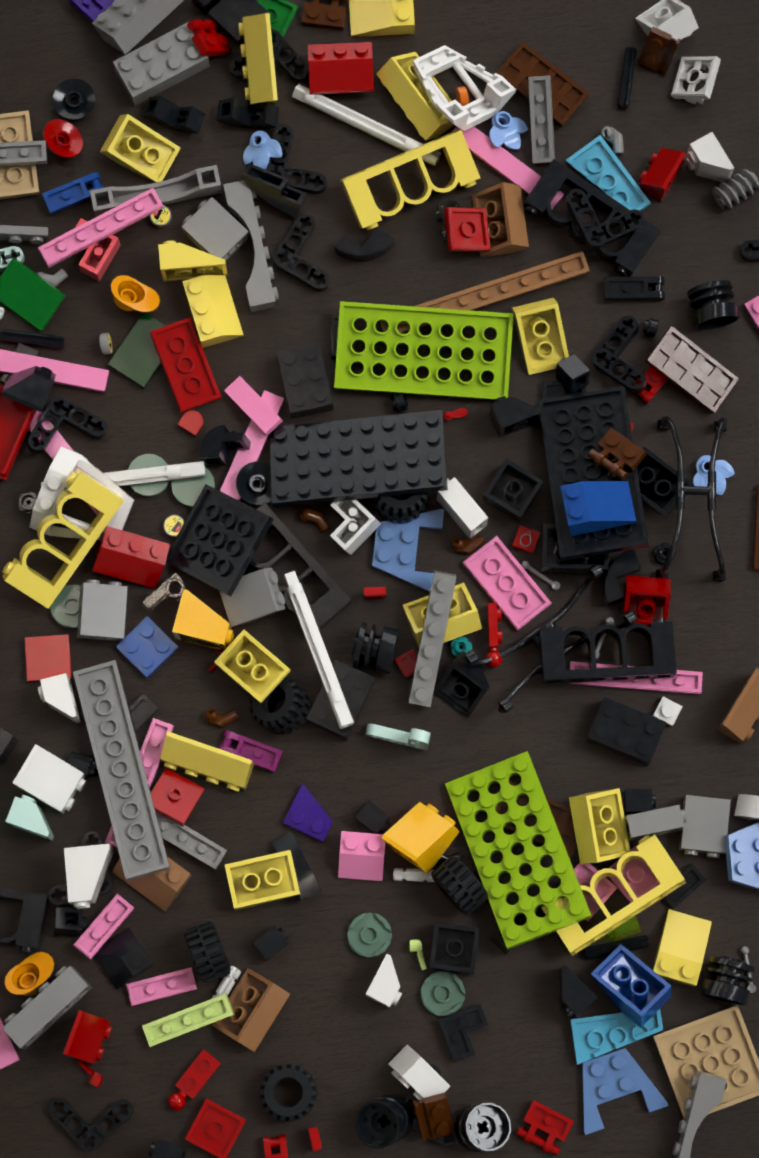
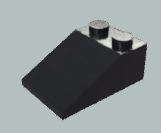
(658, 484)

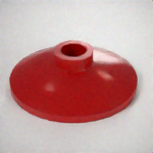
(63, 138)

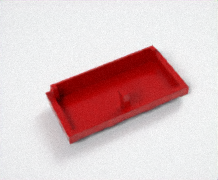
(14, 425)

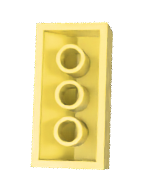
(259, 59)
(409, 93)
(206, 761)

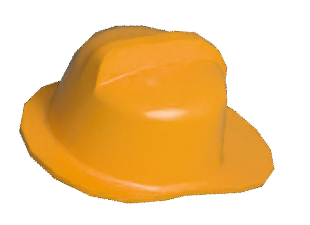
(133, 295)
(29, 974)

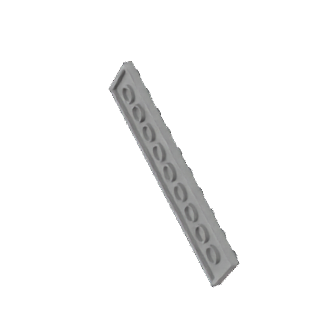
(121, 770)

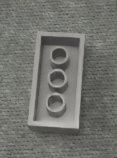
(131, 20)
(160, 64)
(47, 1007)

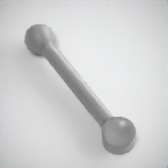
(555, 585)
(609, 621)
(745, 950)

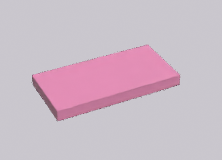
(507, 583)

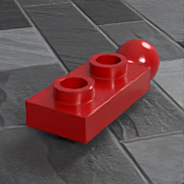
(494, 635)
(193, 1080)

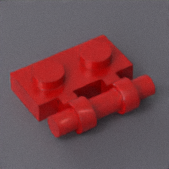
(207, 39)
(548, 1121)

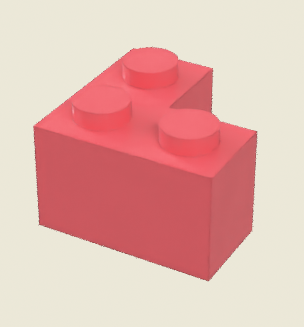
(98, 256)

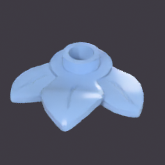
(509, 132)
(260, 153)
(722, 468)

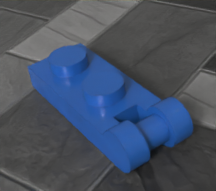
(71, 193)

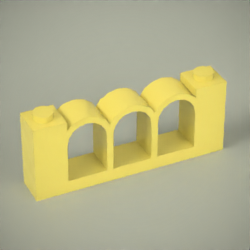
(458, 157)
(34, 584)
(661, 866)

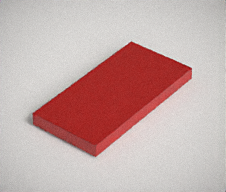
(185, 365)

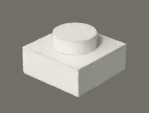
(667, 711)

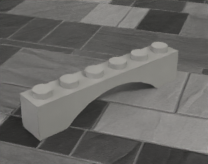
(189, 186)
(259, 286)
(432, 638)
(705, 1095)

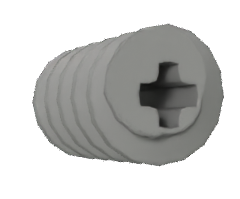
(734, 188)

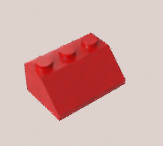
(340, 68)
(130, 557)

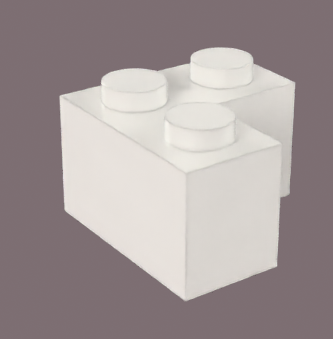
(357, 524)
(417, 1073)

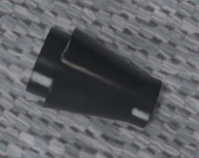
(84, 763)

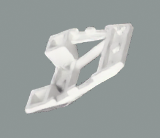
(496, 93)
(54, 485)

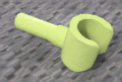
(416, 946)

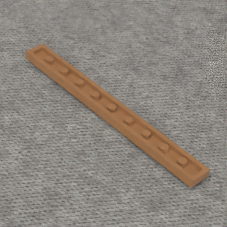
(507, 287)

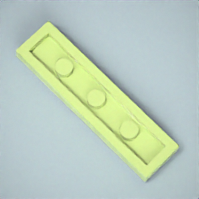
(188, 1020)

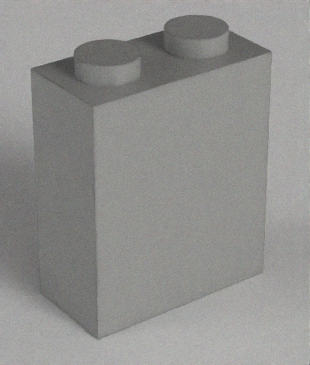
(215, 230)
(254, 598)
(102, 611)
(655, 822)
(705, 826)

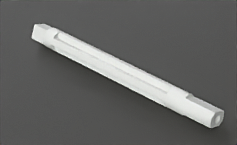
(362, 122)
(156, 474)
(318, 651)

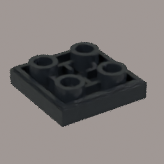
(230, 13)

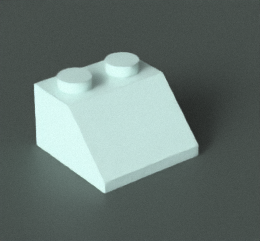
(29, 817)

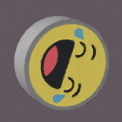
(162, 217)
(105, 343)
(173, 525)

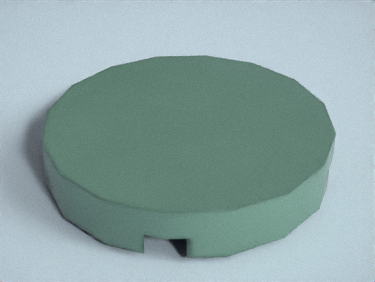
(148, 489)
(188, 490)
(67, 615)
(369, 935)
(442, 993)

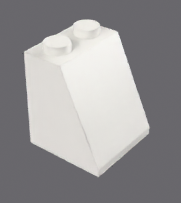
(50, 779)
(85, 872)

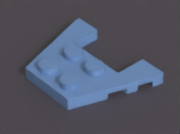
(397, 548)
(743, 856)
(612, 1078)

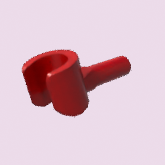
(95, 1078)

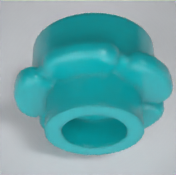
(467, 646)

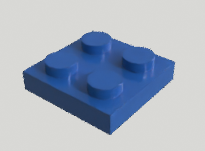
(147, 647)

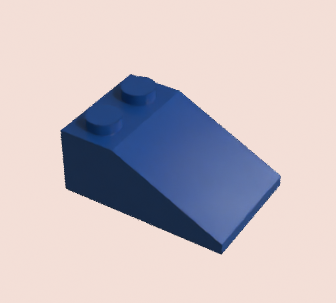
(597, 505)
(632, 985)

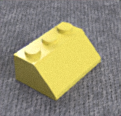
(212, 309)
(462, 616)
(599, 826)

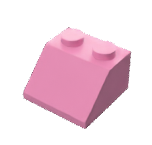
(361, 856)

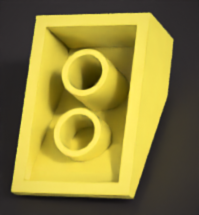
(381, 17)
(140, 148)
(185, 262)
(540, 335)
(252, 666)
(262, 879)
(682, 948)

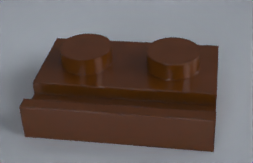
(659, 51)
(434, 1116)

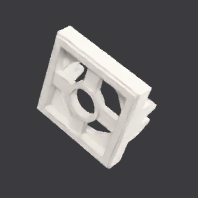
(698, 63)

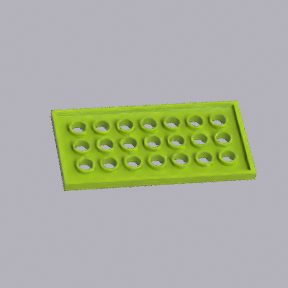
(432, 384)
(524, 835)

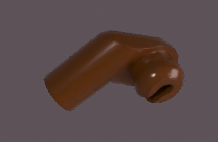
(316, 516)
(467, 546)
(219, 719)

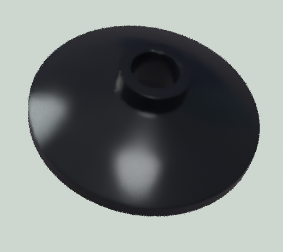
(70, 90)
(254, 471)

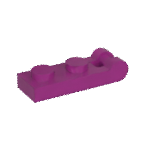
(261, 754)

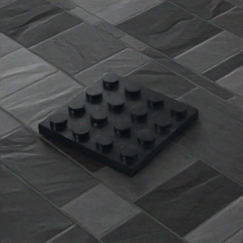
(218, 540)

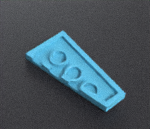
(607, 173)
(608, 1032)

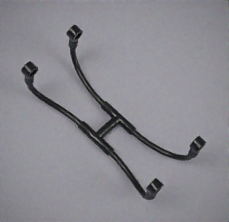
(682, 490)
(472, 660)

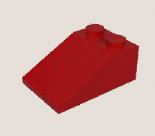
(87, 1037)

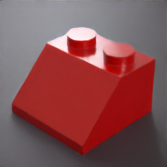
(661, 172)
(647, 598)

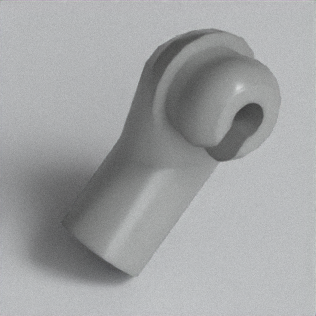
(614, 138)
(54, 279)

